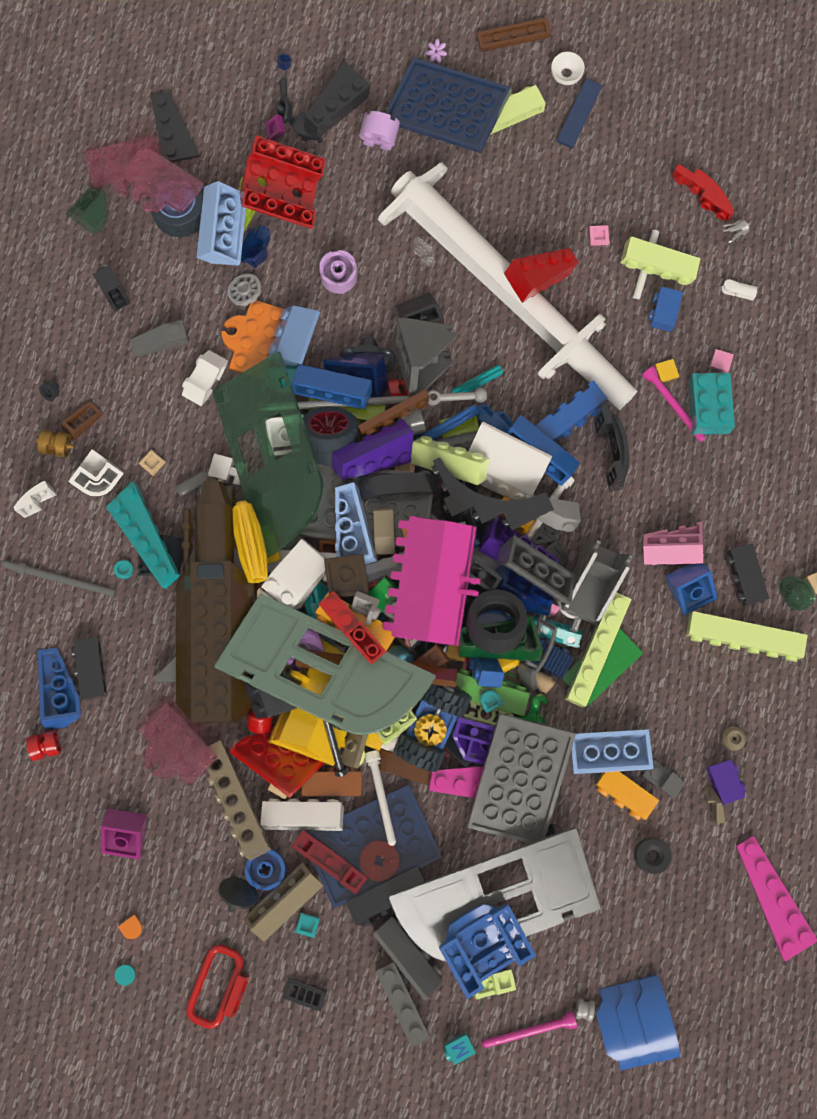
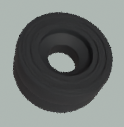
(664, 855)

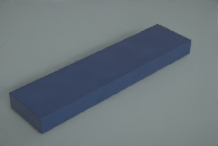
(579, 113)

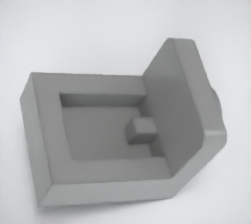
(366, 605)

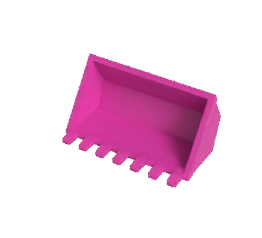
(432, 580)

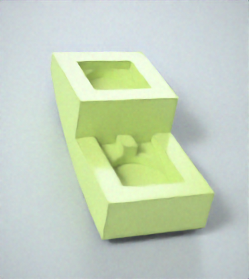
(497, 984)

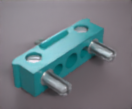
(565, 635)

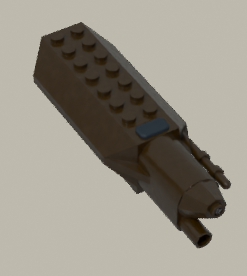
(209, 609)

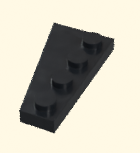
(172, 132)

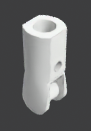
(739, 289)

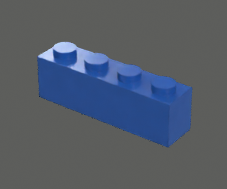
(332, 386)
(561, 464)

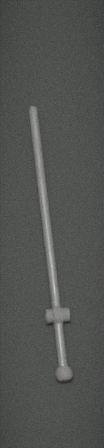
(479, 395)

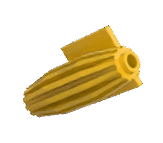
(251, 543)

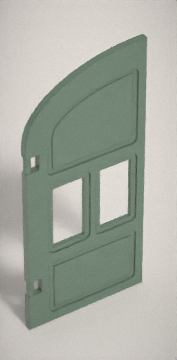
(358, 692)

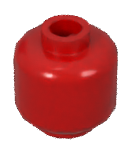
(258, 725)

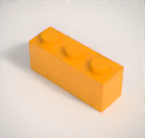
(626, 794)

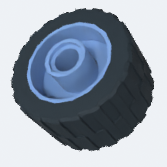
(178, 224)

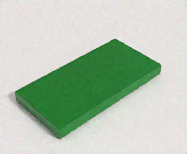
(620, 657)

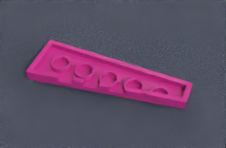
(782, 914)

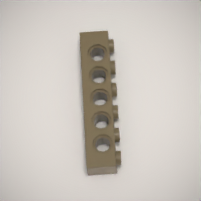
(258, 844)

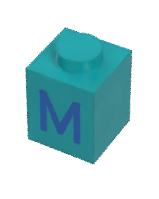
(459, 1048)

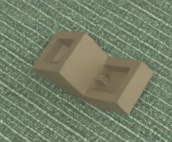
(384, 531)

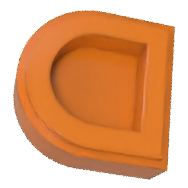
(131, 928)

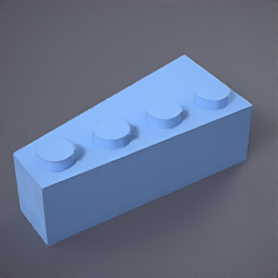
(351, 524)

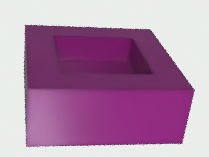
(275, 127)

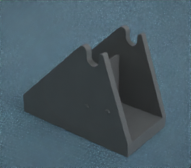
(421, 353)
(596, 581)

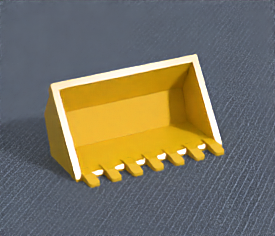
(302, 730)

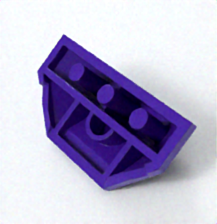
(472, 739)

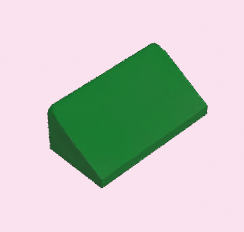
(380, 592)

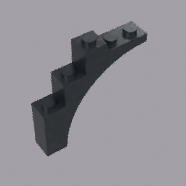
(485, 508)

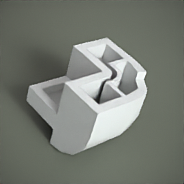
(96, 475)

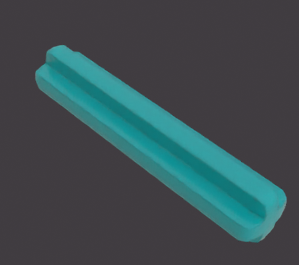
(479, 380)

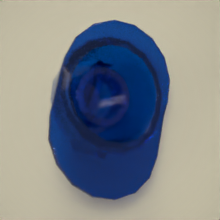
(255, 246)

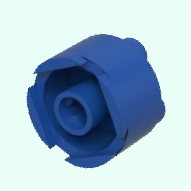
(262, 880)

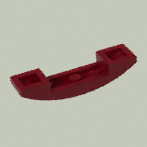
(329, 861)

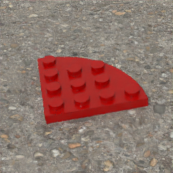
(275, 764)

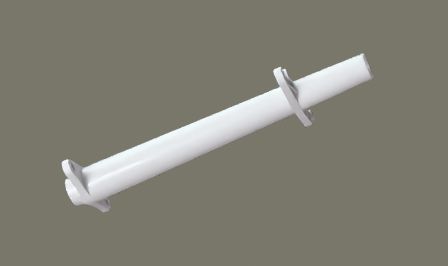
(469, 247)

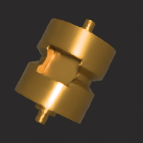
(54, 443)

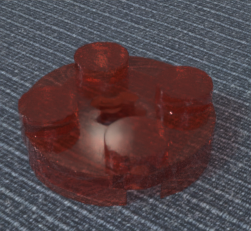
(389, 866)

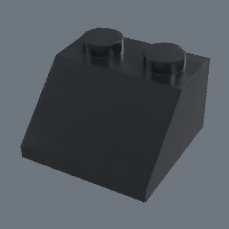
(264, 704)

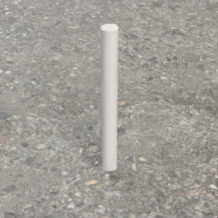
(642, 276)

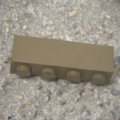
(282, 902)

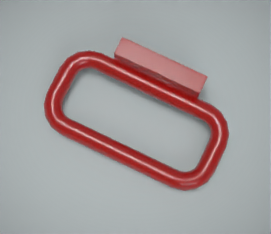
(233, 992)

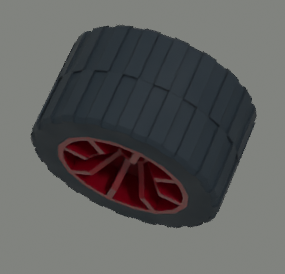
(329, 431)

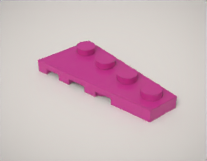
(456, 781)

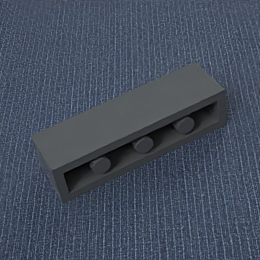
(402, 1003)

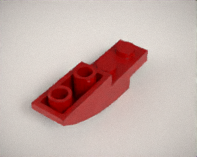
(711, 194)
(352, 628)

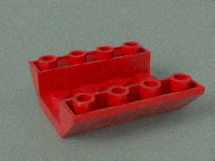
(283, 171)

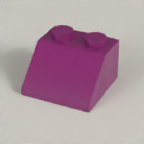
(123, 833)

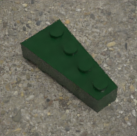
(528, 649)

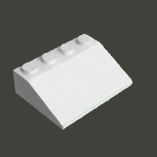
(513, 464)

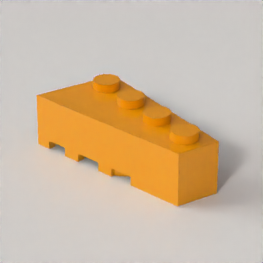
(384, 637)

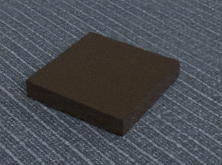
(346, 575)

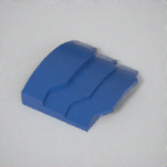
(483, 944)
(637, 1023)

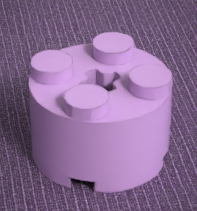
(379, 130)
(336, 262)

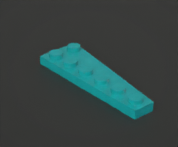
(136, 523)

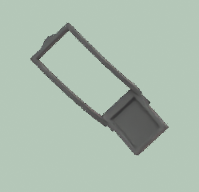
(526, 672)

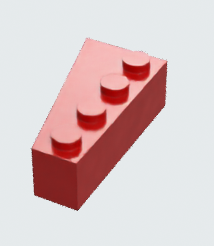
(539, 271)

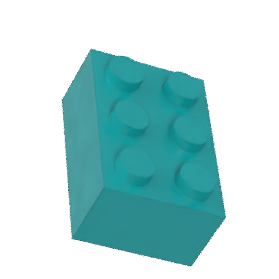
(711, 403)

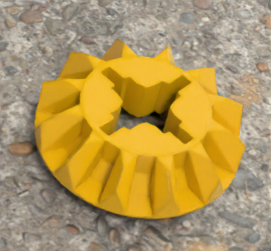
(424, 723)

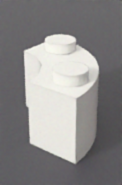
(199, 384)

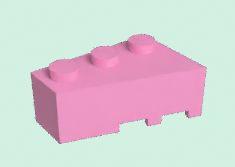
(674, 547)

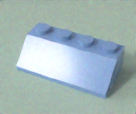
(221, 225)
(611, 752)

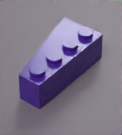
(375, 452)
(496, 535)

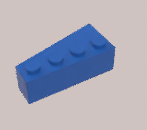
(573, 414)

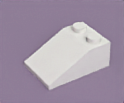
(296, 575)

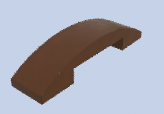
(395, 765)

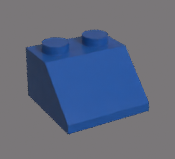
(692, 587)

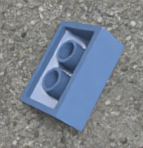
(294, 334)

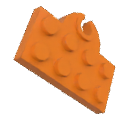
(253, 335)

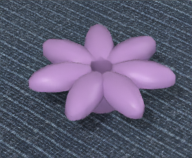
(436, 51)

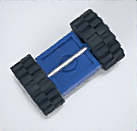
(440, 701)

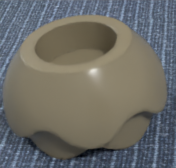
(727, 738)

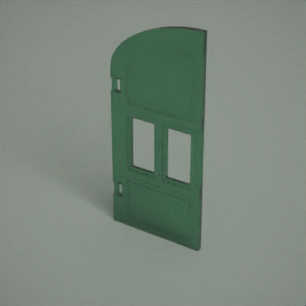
(284, 490)

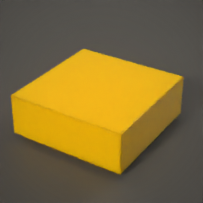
(667, 370)

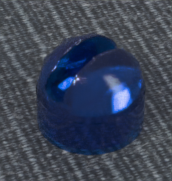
(281, 61)

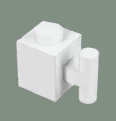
(223, 468)

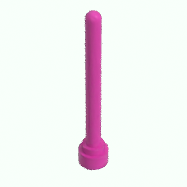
(652, 376)
(567, 1021)

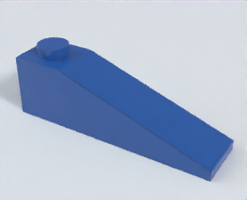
(57, 692)

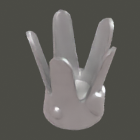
(740, 226)

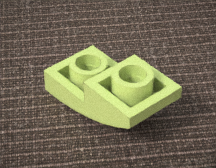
(397, 728)

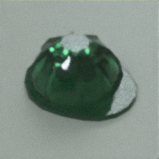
(796, 593)

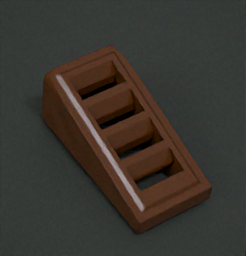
(65, 424)

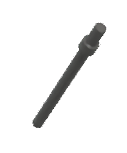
(23, 568)

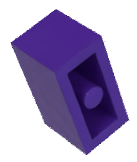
(726, 782)

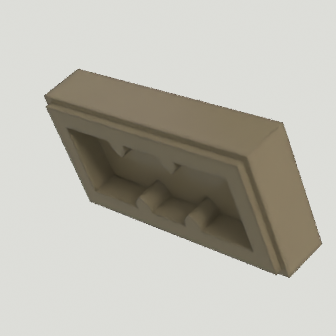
(353, 750)

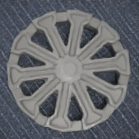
(244, 289)

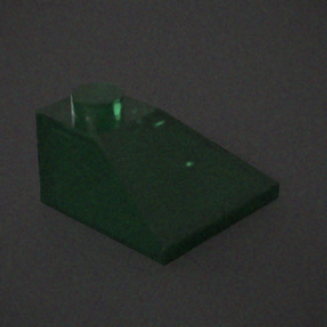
(90, 210)

